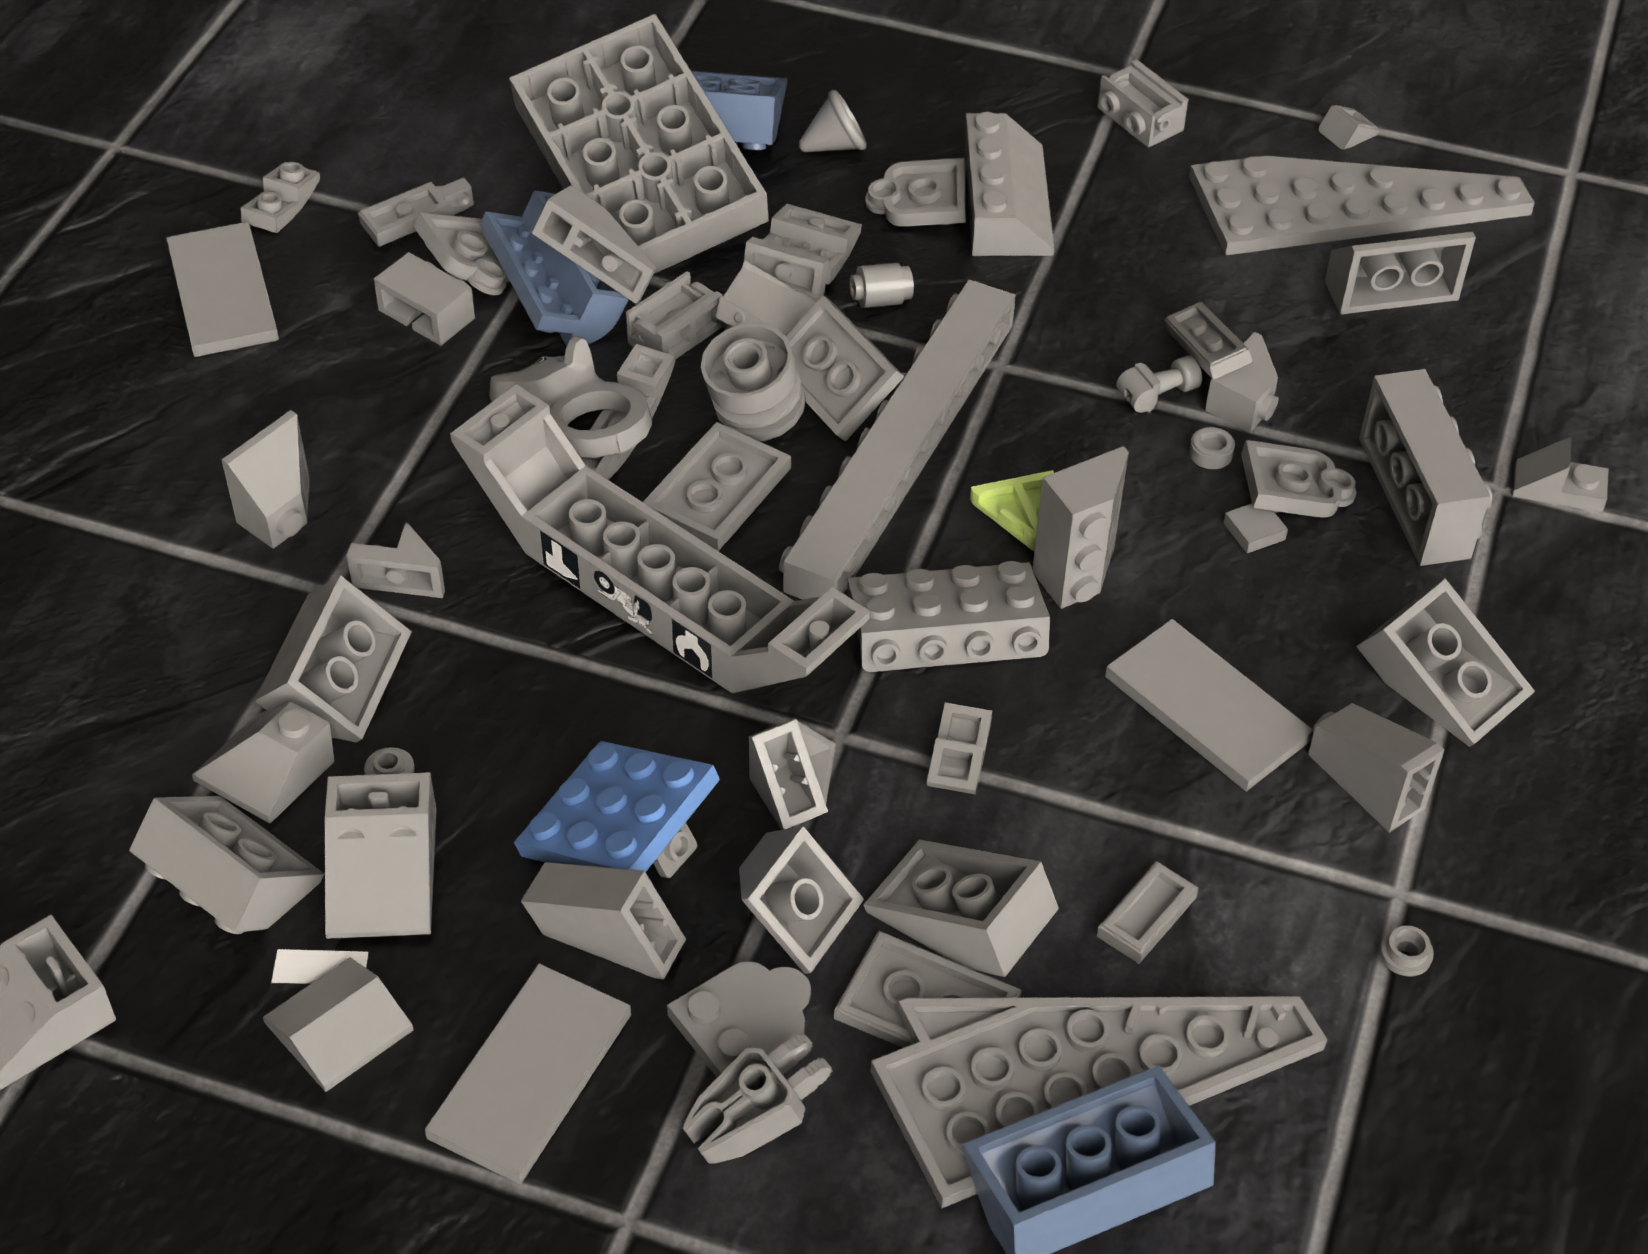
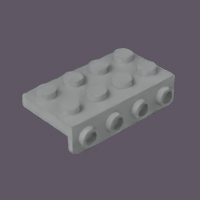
(951, 616)

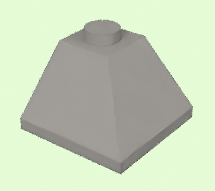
(270, 481)
(270, 760)
(797, 894)

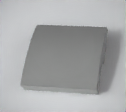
(815, 234)

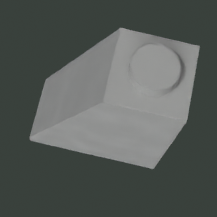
(1377, 762)
(606, 914)

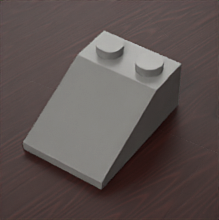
(1446, 664)
(966, 904)

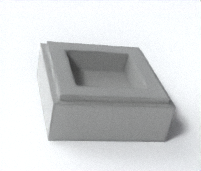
(1255, 527)

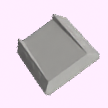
(762, 299)

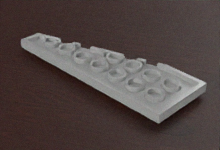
(1309, 201)

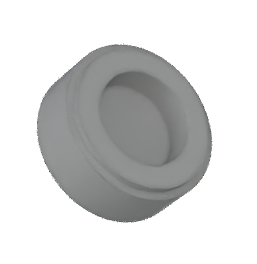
(1212, 448)

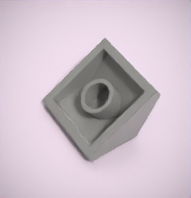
(339, 1023)

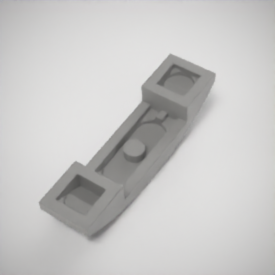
(647, 372)

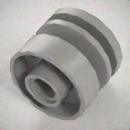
(753, 381)

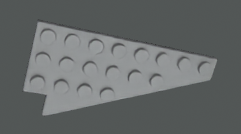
(1011, 1058)

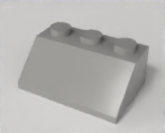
(1399, 272)
(1079, 527)
(336, 659)
(223, 861)

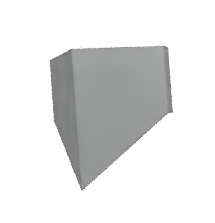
(791, 771)

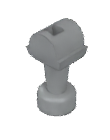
(1143, 387)

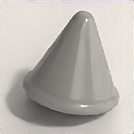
(833, 128)

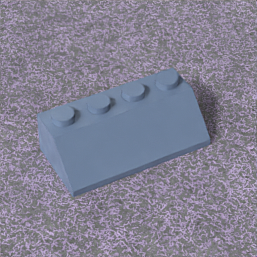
(1090, 1164)

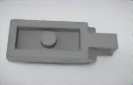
(397, 215)

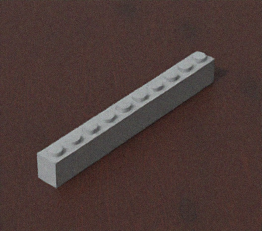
(898, 444)

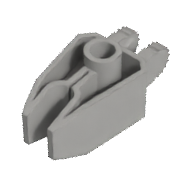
(754, 1100)

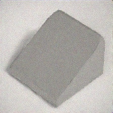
(1346, 127)

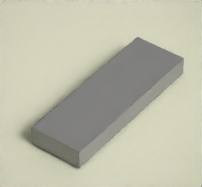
(1208, 340)

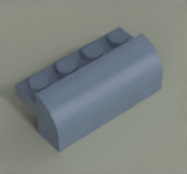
(550, 285)

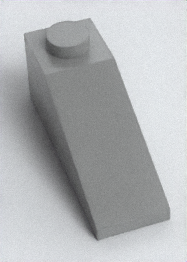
(595, 242)

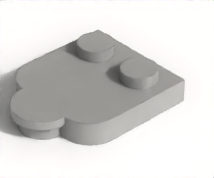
(921, 193)
(463, 250)
(1295, 480)
(742, 1011)

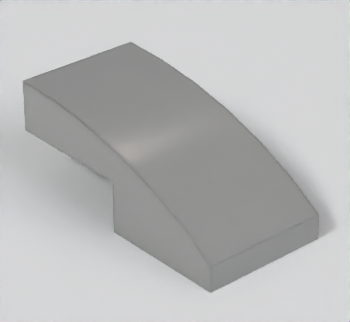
(959, 748)

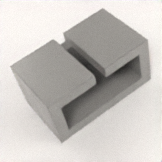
(418, 288)

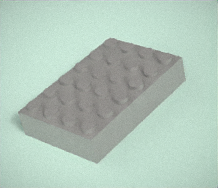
(642, 142)

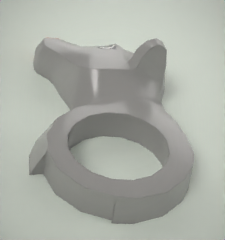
(574, 389)

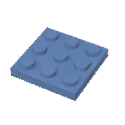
(617, 809)

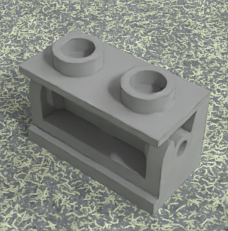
(1143, 103)
(674, 317)

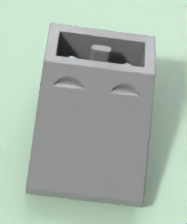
(379, 855)
(45, 999)

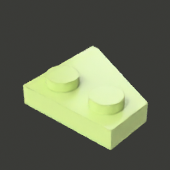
(1012, 504)

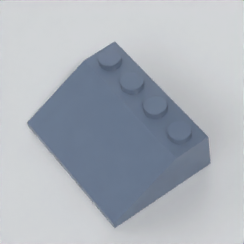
(746, 105)

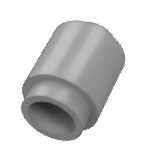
(881, 285)

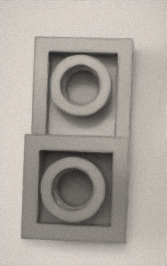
(283, 196)

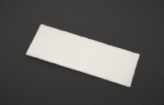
(310, 965)

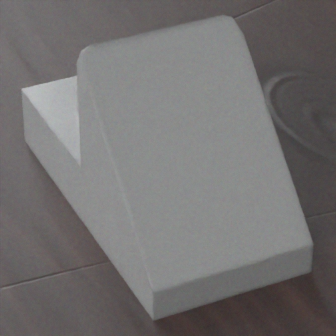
(1553, 479)
(405, 569)

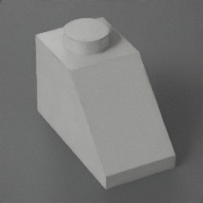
(1248, 392)

